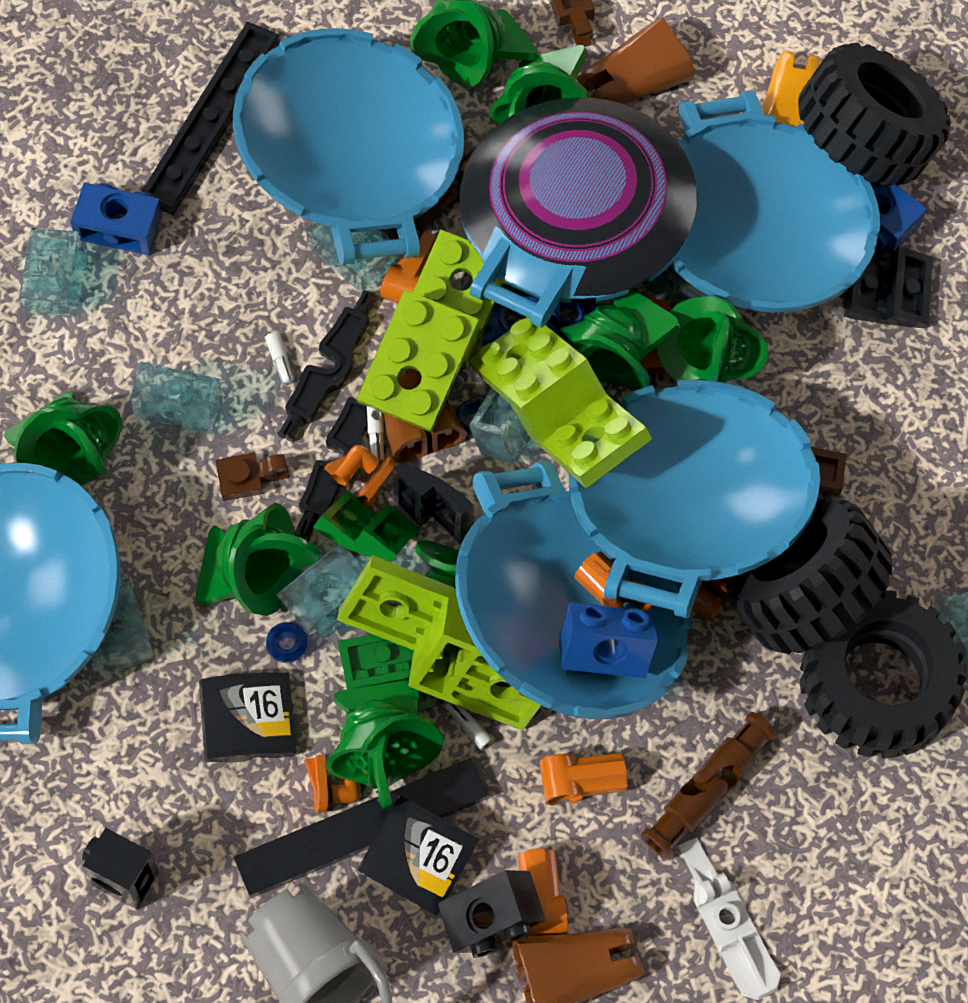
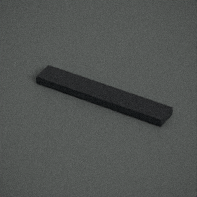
(207, 120)
(353, 829)

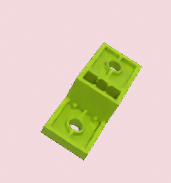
(431, 333)
(560, 401)
(431, 625)

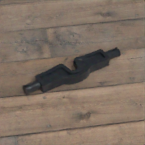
(319, 382)
(321, 486)

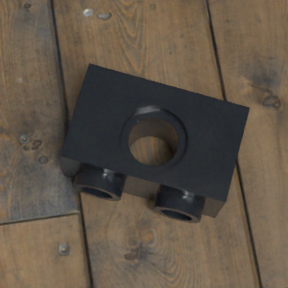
(120, 867)
(469, 913)

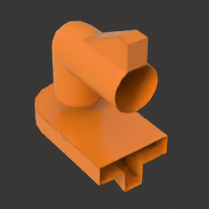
(359, 456)
(338, 793)

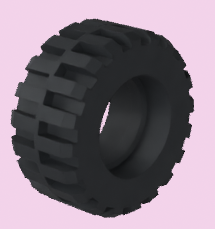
(874, 114)
(816, 583)
(880, 725)

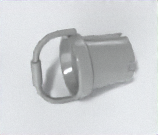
(311, 952)

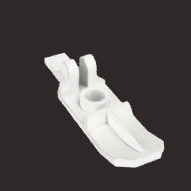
(737, 942)

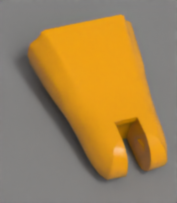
(786, 86)

